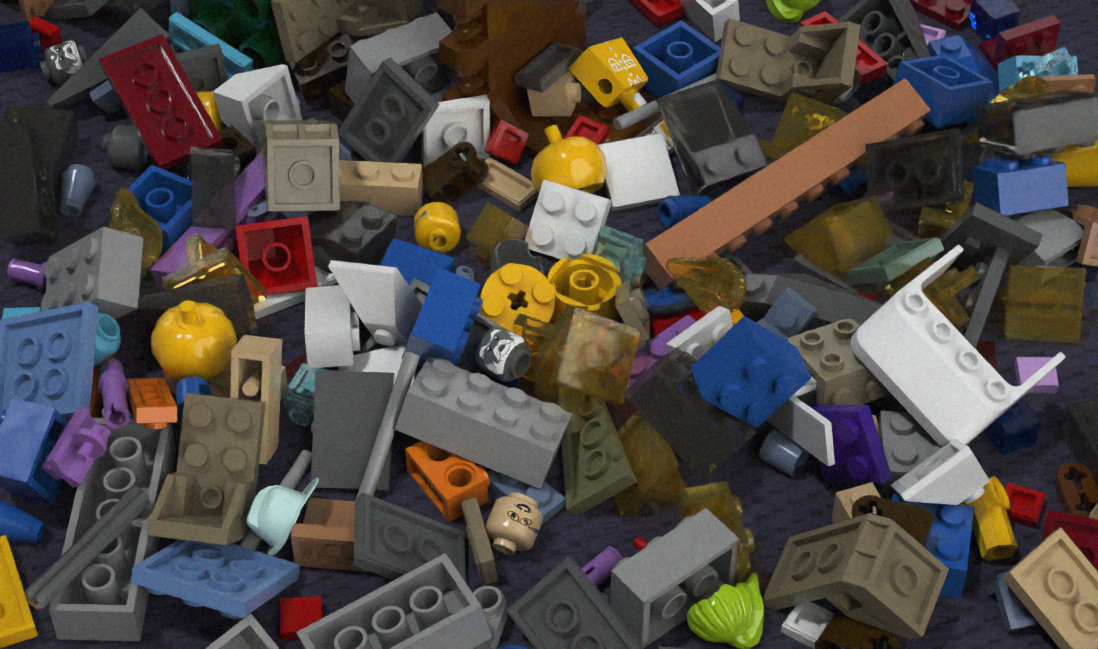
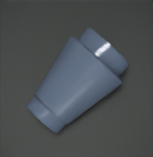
(76, 188)

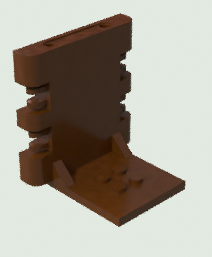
(499, 40)

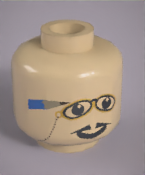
(514, 523)

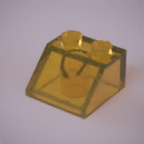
(842, 234)

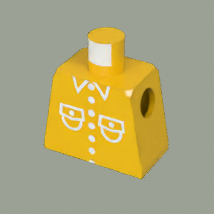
(611, 74)

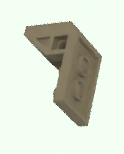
(310, 23)
(810, 62)
(300, 164)
(214, 472)
(864, 570)

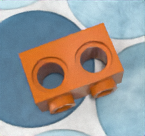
(446, 478)

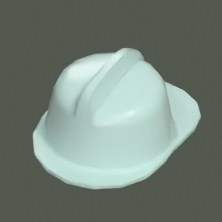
(275, 512)

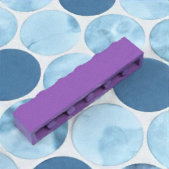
(248, 193)

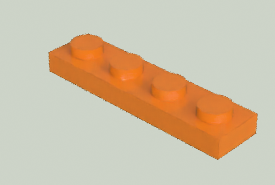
(151, 402)

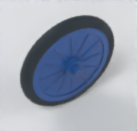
(668, 301)

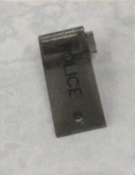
(213, 187)

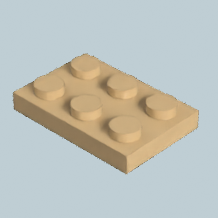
(1059, 591)

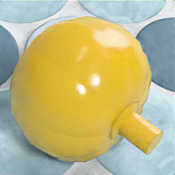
(569, 162)
(193, 341)

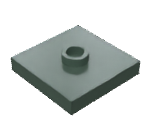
(893, 261)

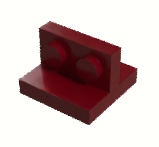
(1025, 40)

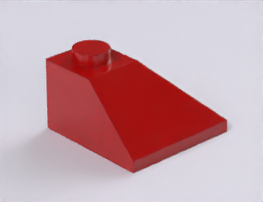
(278, 254)

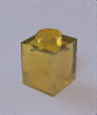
(491, 228)

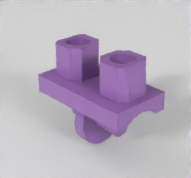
(77, 448)

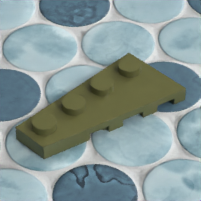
(592, 455)

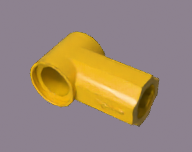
(992, 522)

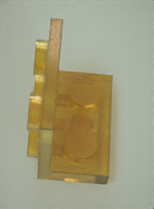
(800, 122)
(728, 510)

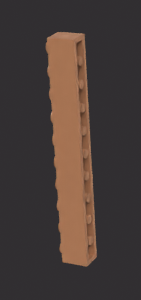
(786, 182)

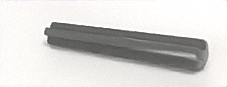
(87, 548)

